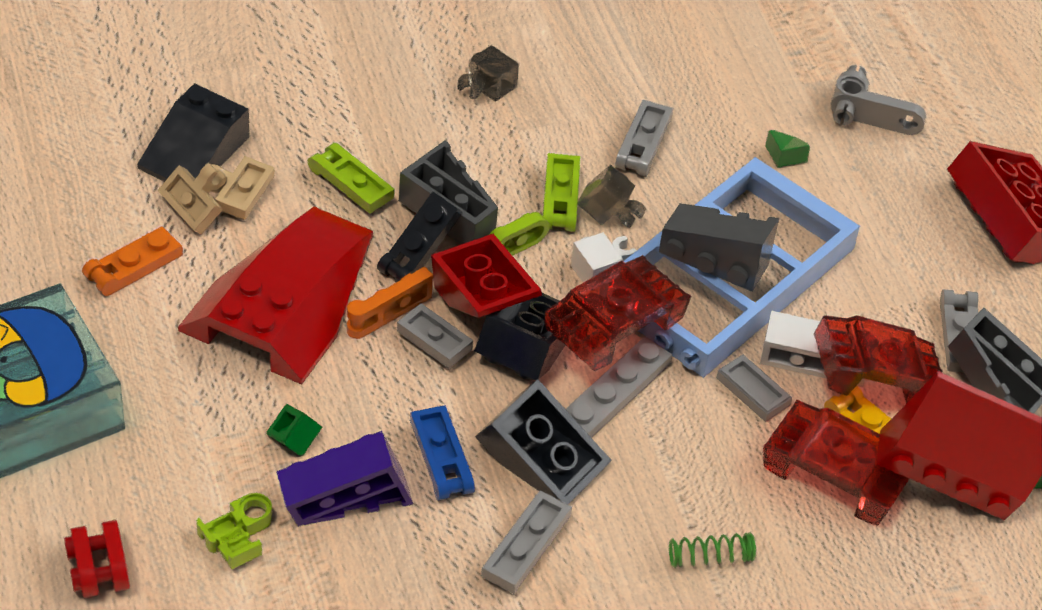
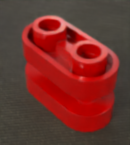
(85, 576)

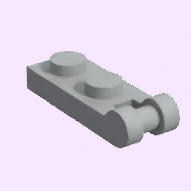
(644, 137)
(955, 321)

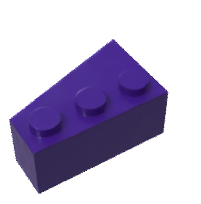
(344, 480)

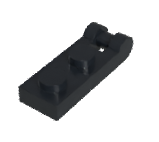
(420, 237)

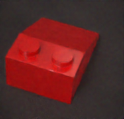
(481, 277)

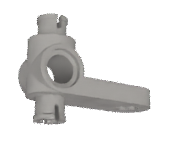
(856, 103)

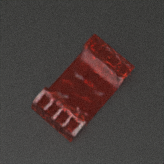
(614, 307)
(873, 351)
(837, 453)

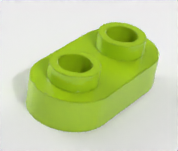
(522, 232)

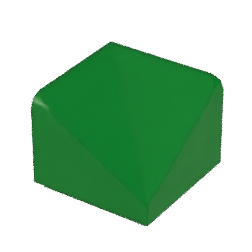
(786, 149)
(294, 429)

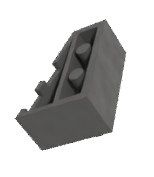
(448, 178)
(720, 244)
(999, 362)

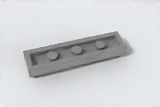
(619, 385)

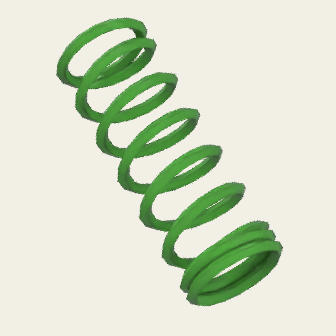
(747, 543)

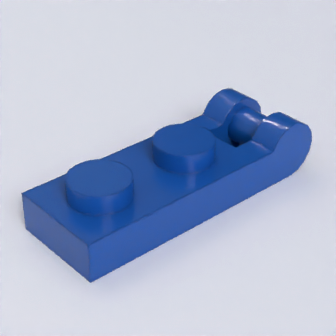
(442, 451)

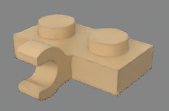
(243, 187)
(191, 196)

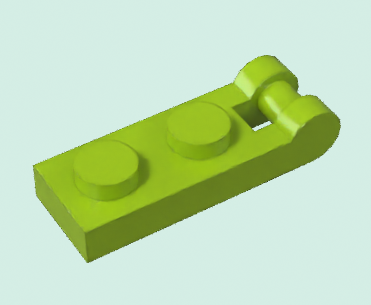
(352, 177)
(561, 190)

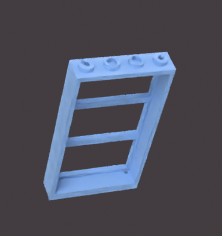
(797, 204)

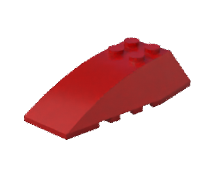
(287, 293)

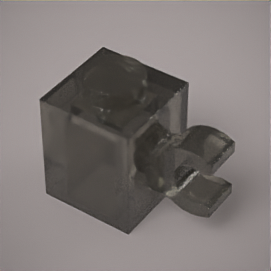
(490, 74)
(609, 196)

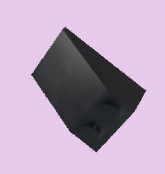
(196, 132)
(520, 339)
(543, 444)

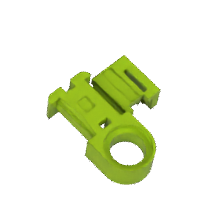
(233, 539)

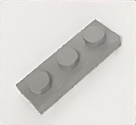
(526, 542)

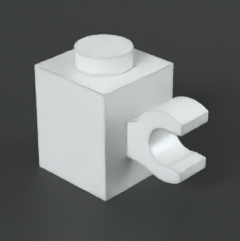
(597, 254)

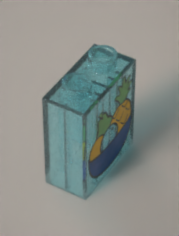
(52, 382)

